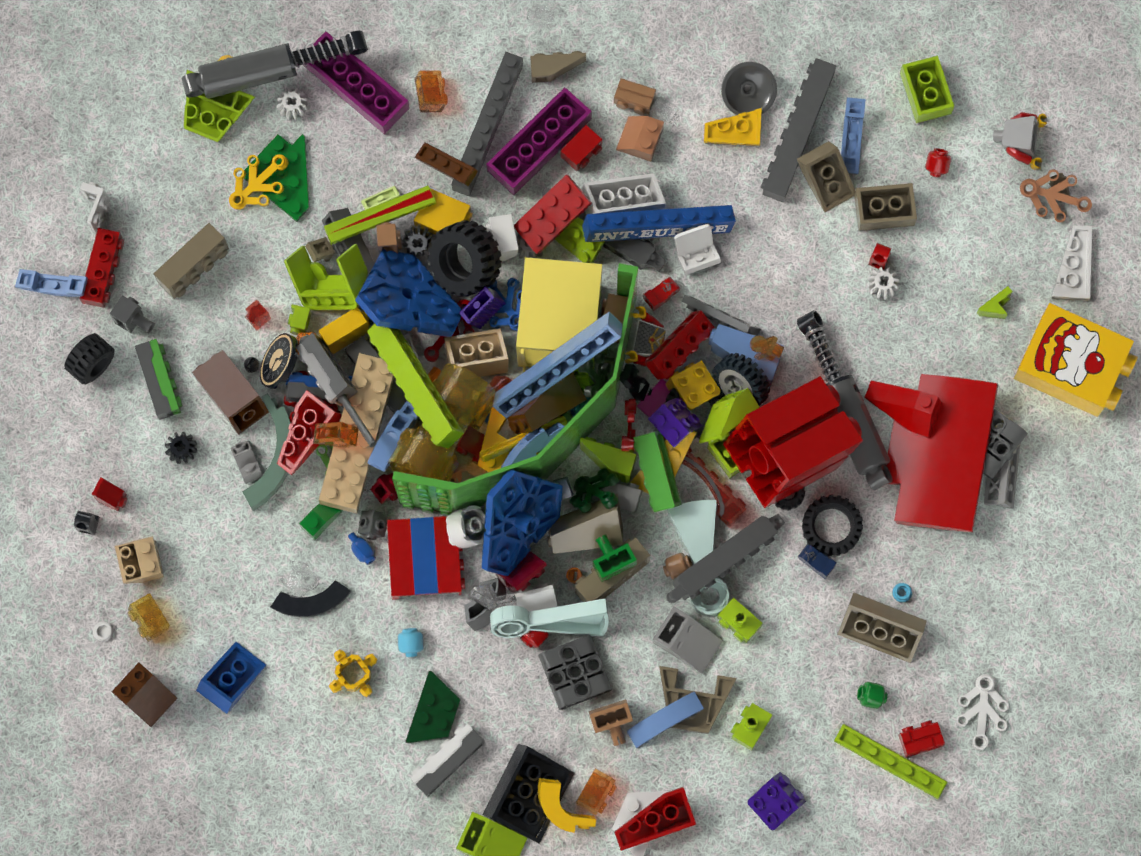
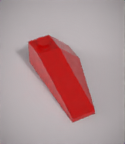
(908, 407)
(299, 442)
(661, 817)

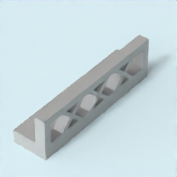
(1006, 484)

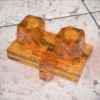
(766, 348)

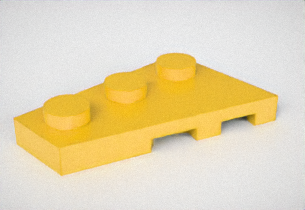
(735, 130)

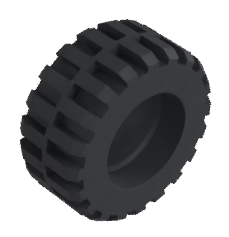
(446, 264)

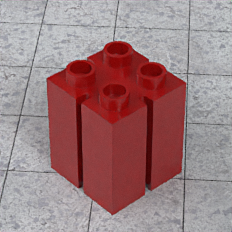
(793, 441)

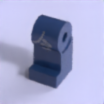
(817, 561)

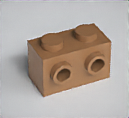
(388, 237)

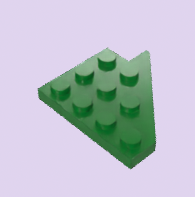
(294, 198)

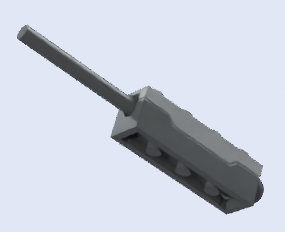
(331, 378)

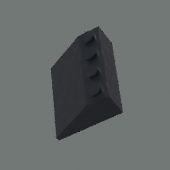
(516, 795)

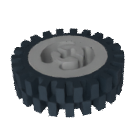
(736, 374)

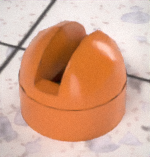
(570, 575)

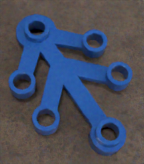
(508, 307)

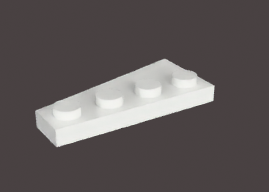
(1075, 270)

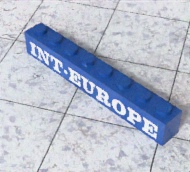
(656, 223)

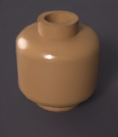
(676, 565)

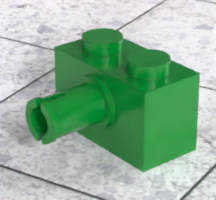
(613, 560)

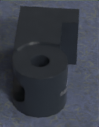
(86, 522)

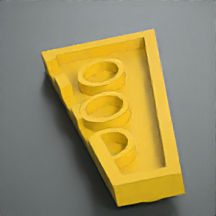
(676, 457)

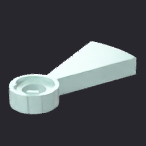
(696, 529)
(578, 618)

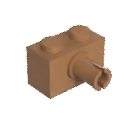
(611, 718)

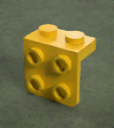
(694, 385)

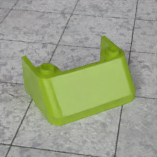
(325, 291)

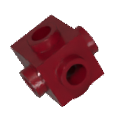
(384, 488)

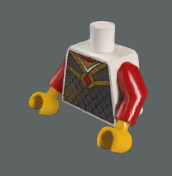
(648, 337)

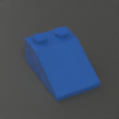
(230, 677)

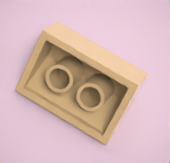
(478, 352)

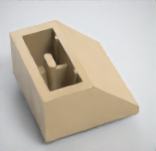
(139, 561)

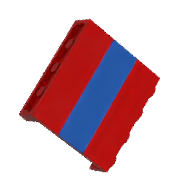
(423, 558)

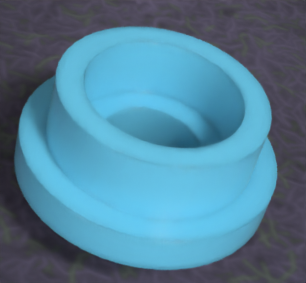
(902, 586)

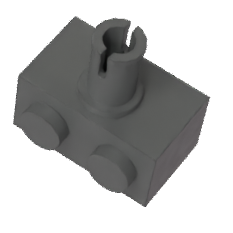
(129, 315)

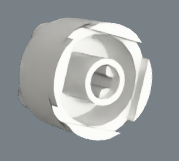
(466, 527)

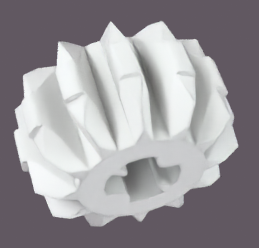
(294, 97)
(874, 283)

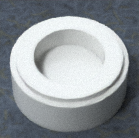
(103, 631)

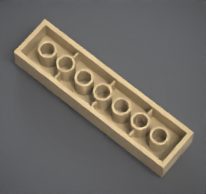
(348, 465)

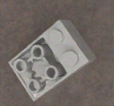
(687, 640)

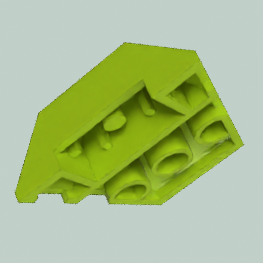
(214, 115)

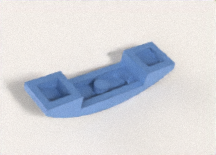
(852, 134)
(52, 284)
(665, 719)

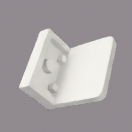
(102, 204)
(696, 249)

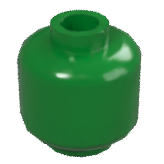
(872, 695)

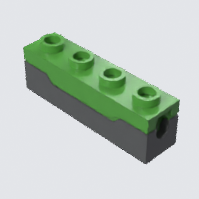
(158, 380)

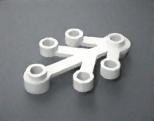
(983, 709)

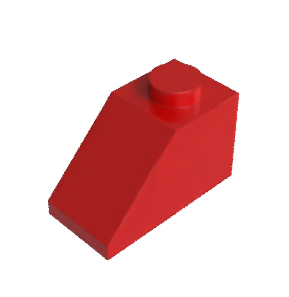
(109, 494)

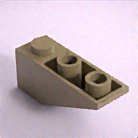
(549, 67)

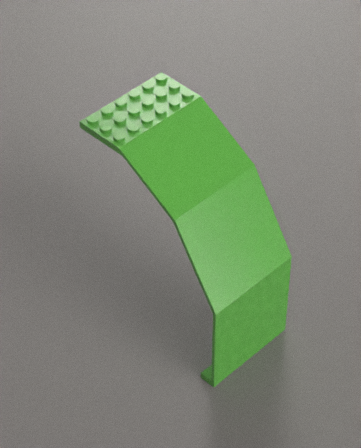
(449, 496)

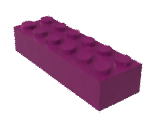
(360, 88)
(539, 141)

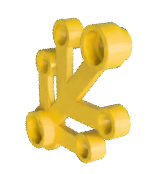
(255, 183)

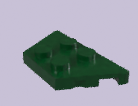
(434, 711)

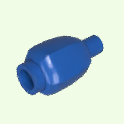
(362, 549)

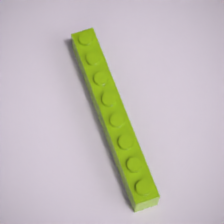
(416, 385)

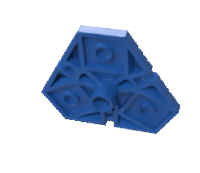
(406, 296)
(516, 515)

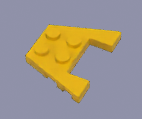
(492, 438)

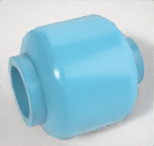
(410, 642)

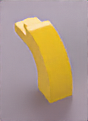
(549, 800)

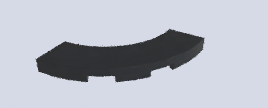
(312, 605)

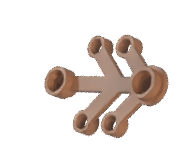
(1052, 194)

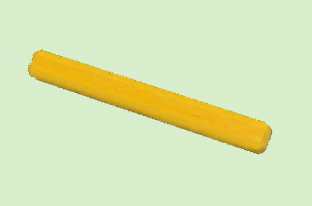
(509, 444)

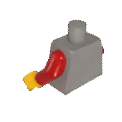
(1020, 137)

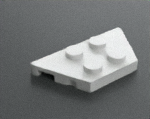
(631, 806)

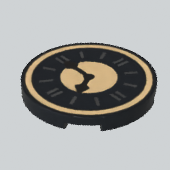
(278, 361)

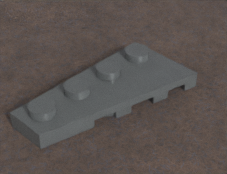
(723, 317)

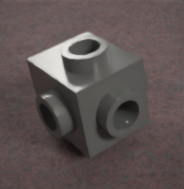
(372, 524)

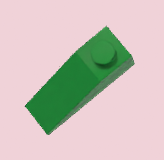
(318, 520)

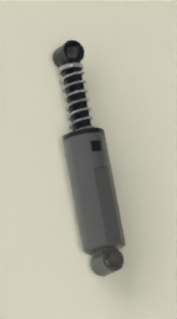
(266, 66)
(870, 456)

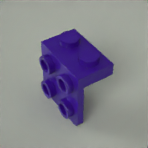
(674, 421)
(776, 801)

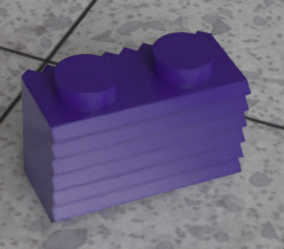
(482, 307)

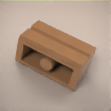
(634, 96)

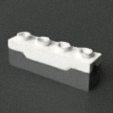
(447, 760)

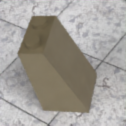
(580, 530)

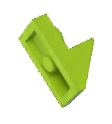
(993, 308)

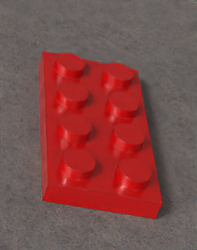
(552, 214)

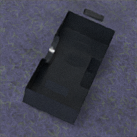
(633, 381)

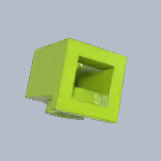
(299, 319)

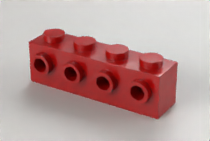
(101, 267)
(679, 345)

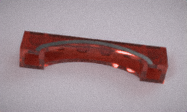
(728, 506)

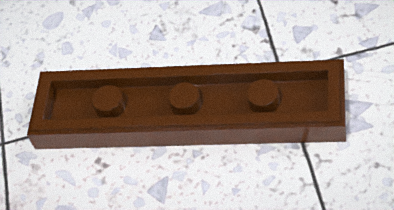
(446, 164)

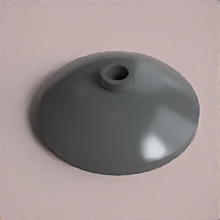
(762, 88)

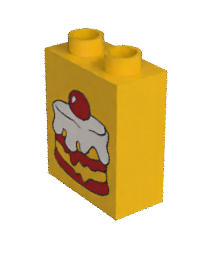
(1076, 361)

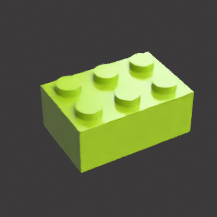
(926, 89)

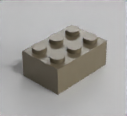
(885, 207)

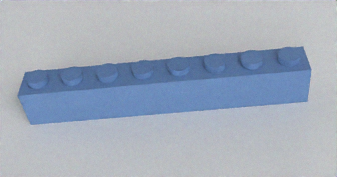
(558, 364)

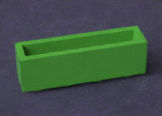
(657, 471)

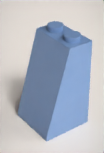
(729, 340)

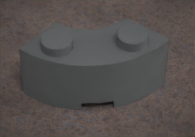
(478, 615)

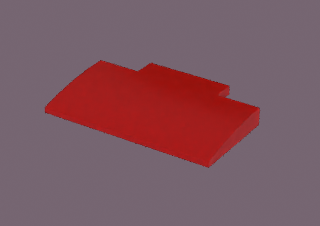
(944, 472)

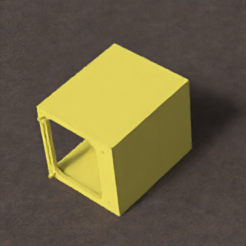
(555, 306)

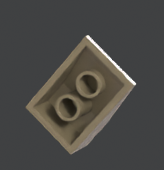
(827, 175)

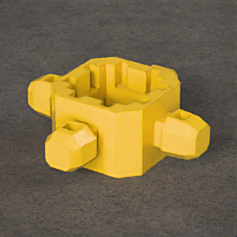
(365, 689)

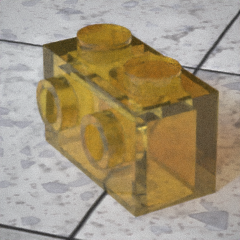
(148, 617)

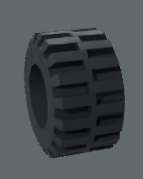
(89, 358)

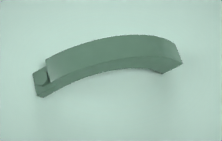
(274, 477)

